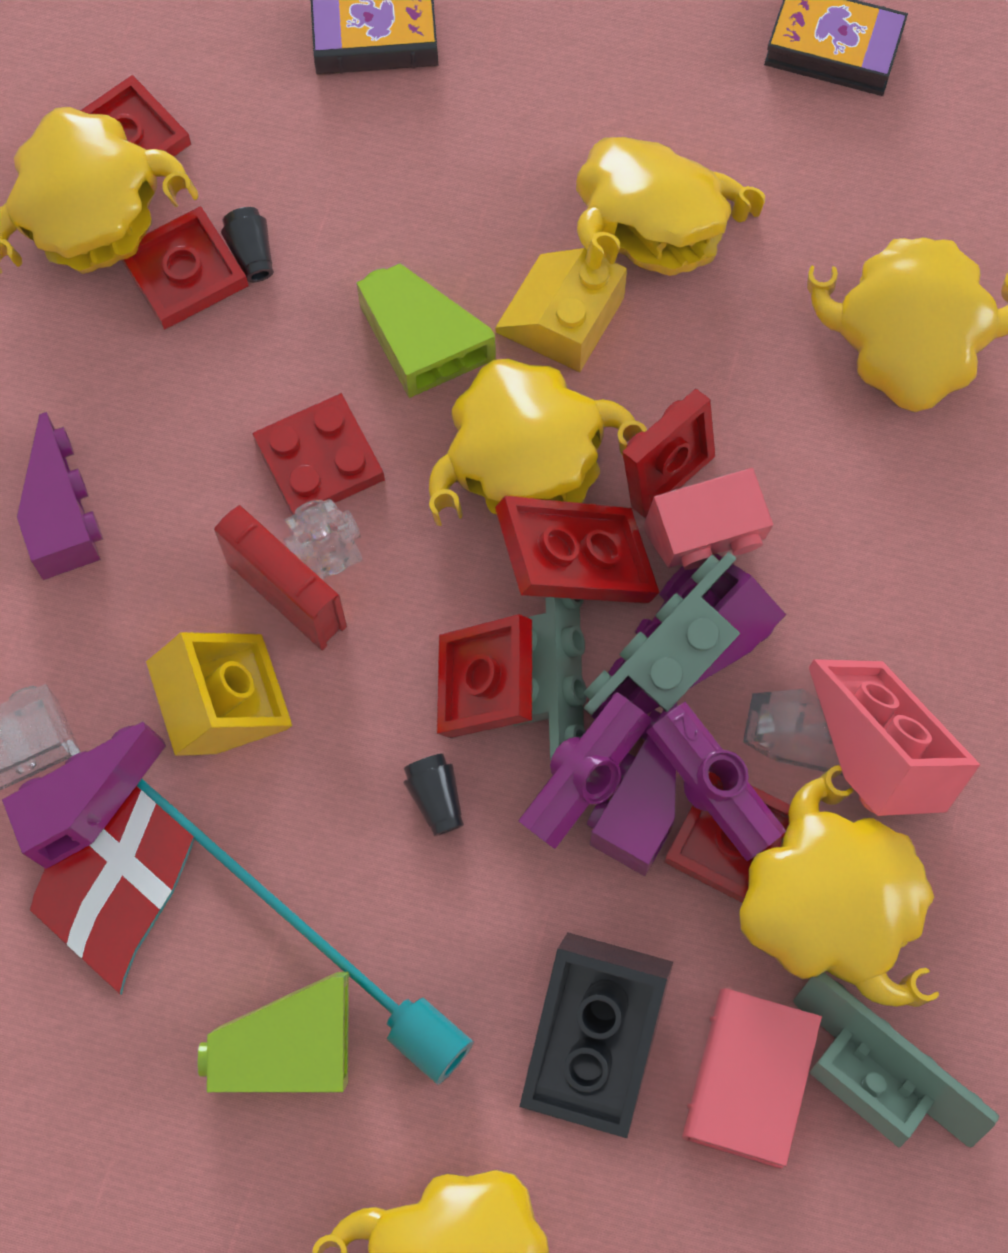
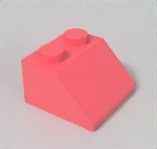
(709, 519)

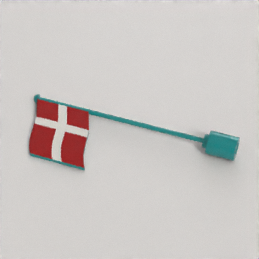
(119, 884)

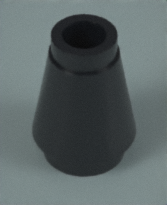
(249, 242)
(435, 793)

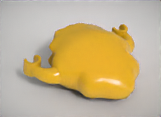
(85, 191)
(656, 206)
(915, 319)
(525, 438)
(839, 898)
(454, 1216)

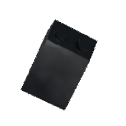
(595, 1034)

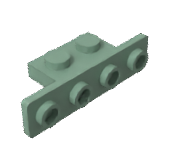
(677, 650)
(558, 670)
(885, 1073)

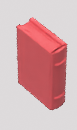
(752, 1078)

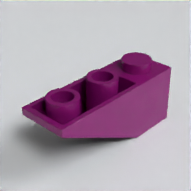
(50, 506)
(75, 802)
(641, 810)

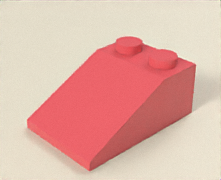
(889, 740)

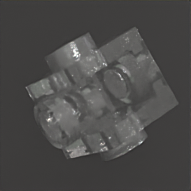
(323, 537)

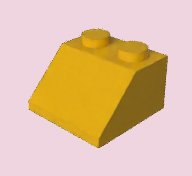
(564, 306)
(217, 692)

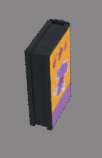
(373, 35)
(837, 42)

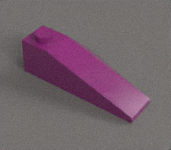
(736, 599)

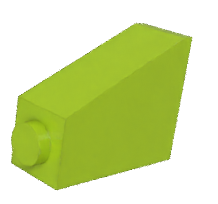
(422, 329)
(284, 1045)

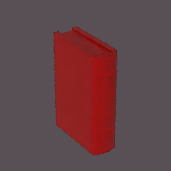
(280, 576)

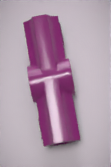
(585, 770)
(737, 807)

